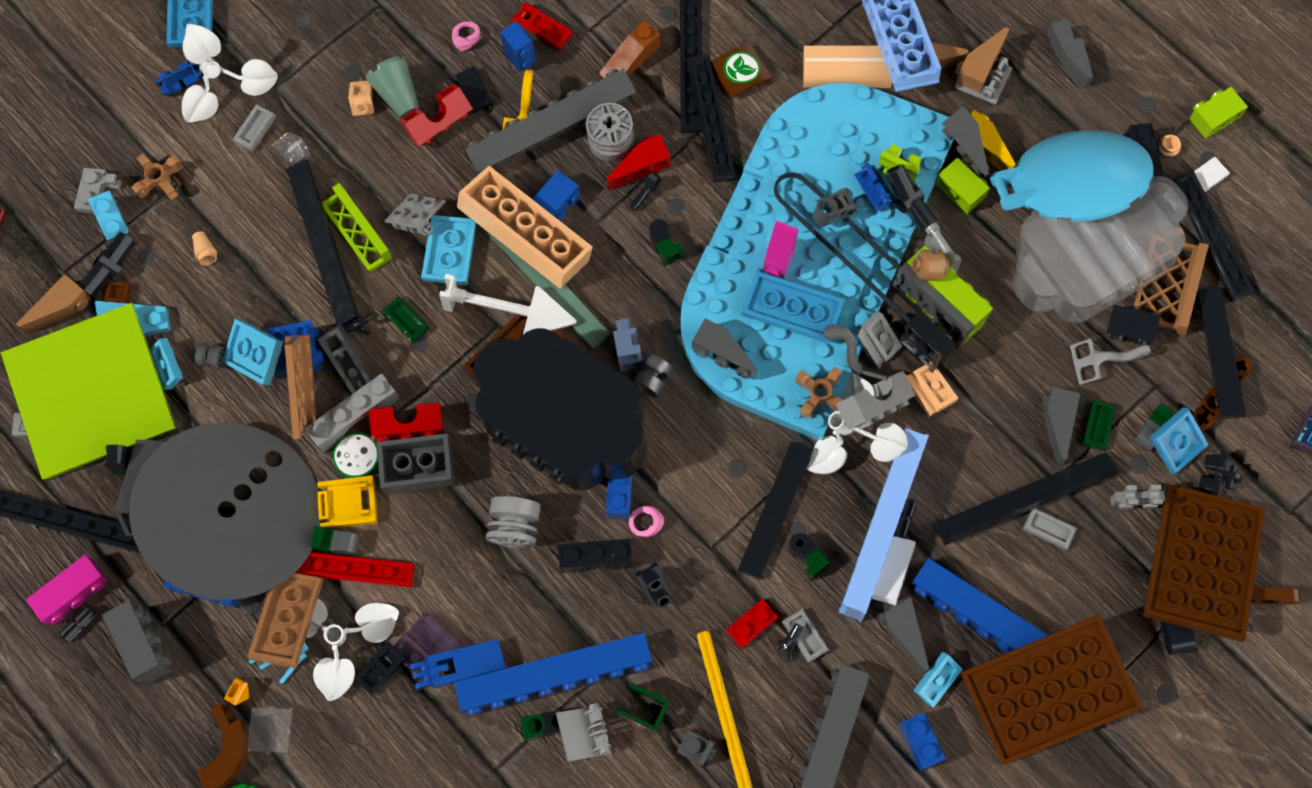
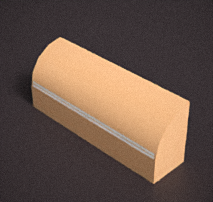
(844, 65)

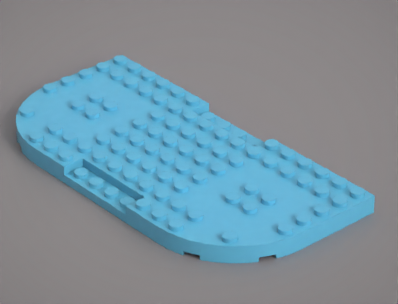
(827, 140)

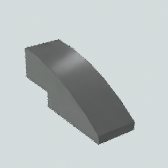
(1070, 52)

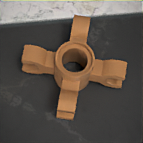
(151, 171)
(808, 383)

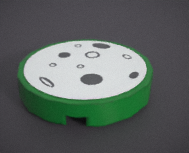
(355, 455)

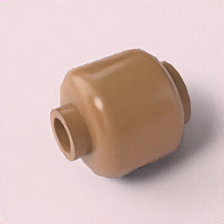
(930, 265)

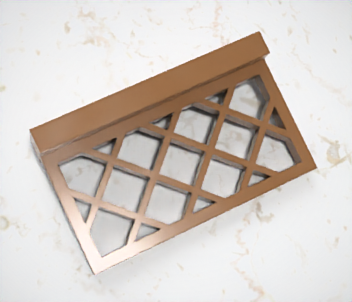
(1188, 294)
(300, 383)

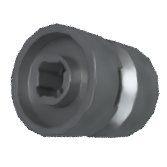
(652, 376)

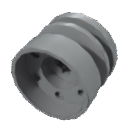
(613, 142)
(513, 518)

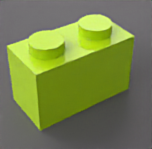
(1217, 112)
(962, 185)

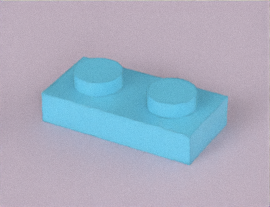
(108, 214)
(166, 364)
(937, 679)

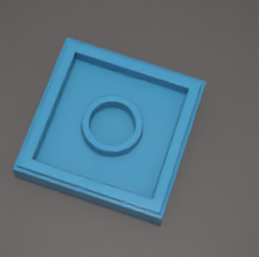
(1179, 440)

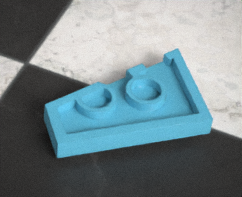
(152, 318)

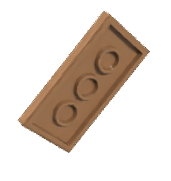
(285, 621)

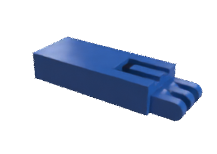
(467, 661)

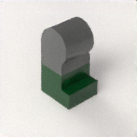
(1154, 422)
(334, 541)

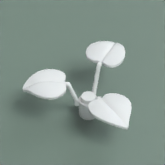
(198, 48)
(830, 456)
(336, 676)

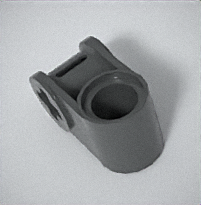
(838, 205)

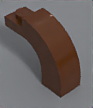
(233, 753)

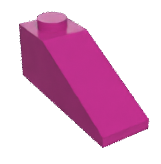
(780, 250)

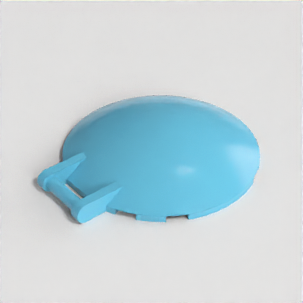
(1077, 176)

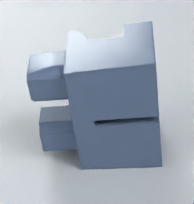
(627, 346)

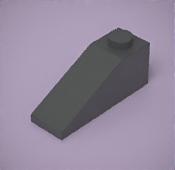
(345, 358)
(1059, 419)
(903, 628)

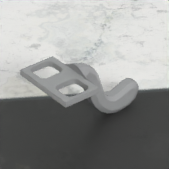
(1096, 358)

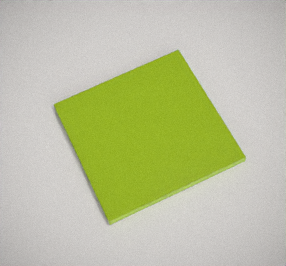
(88, 391)

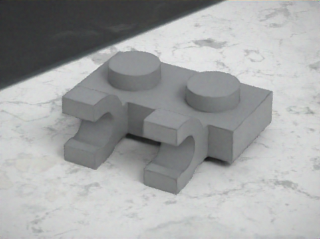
(91, 184)
(1131, 497)

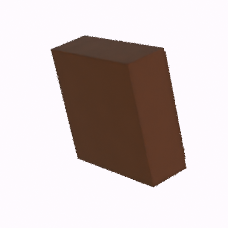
(118, 292)

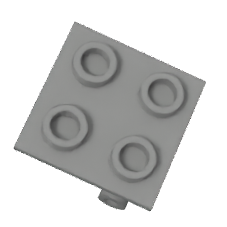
(994, 82)
(414, 214)
(583, 733)

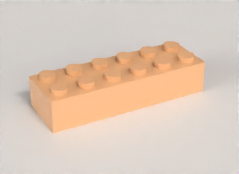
(524, 227)

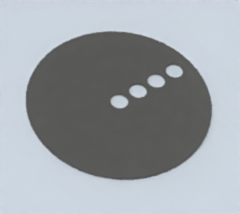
(212, 555)

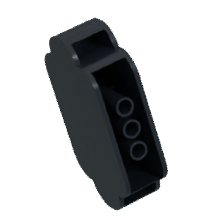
(560, 409)

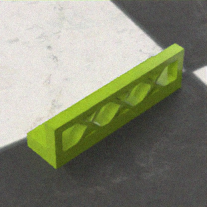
(362, 223)

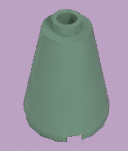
(394, 85)

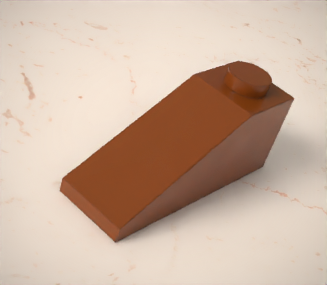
(634, 50)

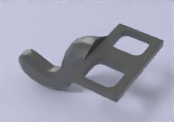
(840, 332)

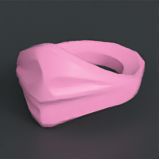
(464, 43)
(658, 521)

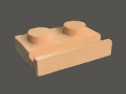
(931, 390)

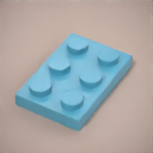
(449, 249)
(252, 352)

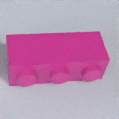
(67, 590)

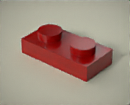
(751, 624)

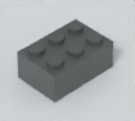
(415, 464)
(138, 642)

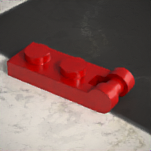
(542, 26)

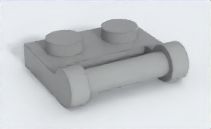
(935, 241)

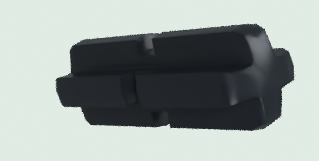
(906, 515)
(82, 619)

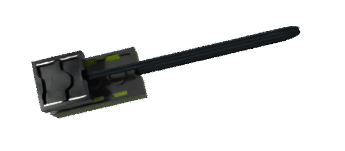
(946, 308)

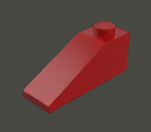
(644, 159)

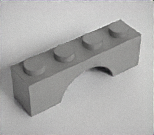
(864, 409)
(335, 423)

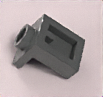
(697, 748)

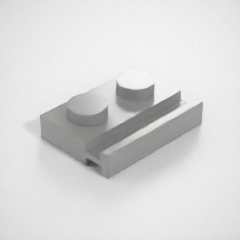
(877, 339)

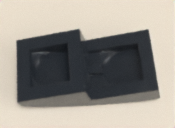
(380, 669)

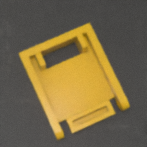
(344, 502)

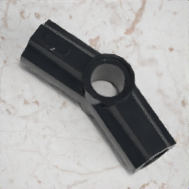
(909, 197)
(107, 264)

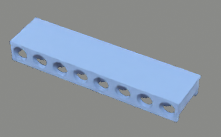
(903, 43)
(882, 527)

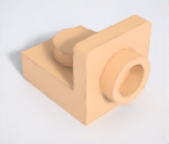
(361, 98)

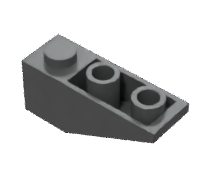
(967, 134)
(719, 345)

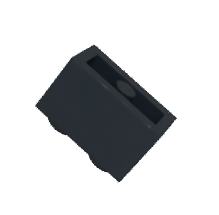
(1133, 325)

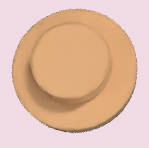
(1169, 145)

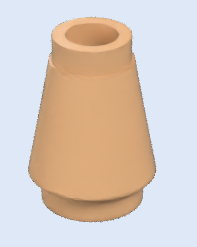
(203, 249)

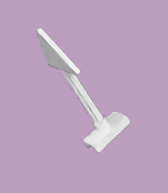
(541, 313)

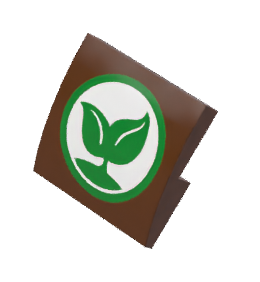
(740, 70)

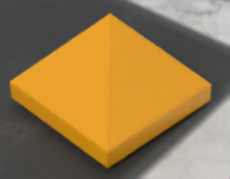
(237, 692)

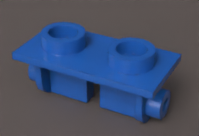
(171, 80)
(874, 187)

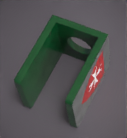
(665, 703)

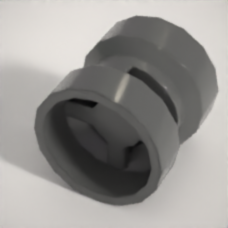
(209, 355)

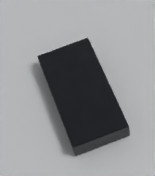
(473, 89)

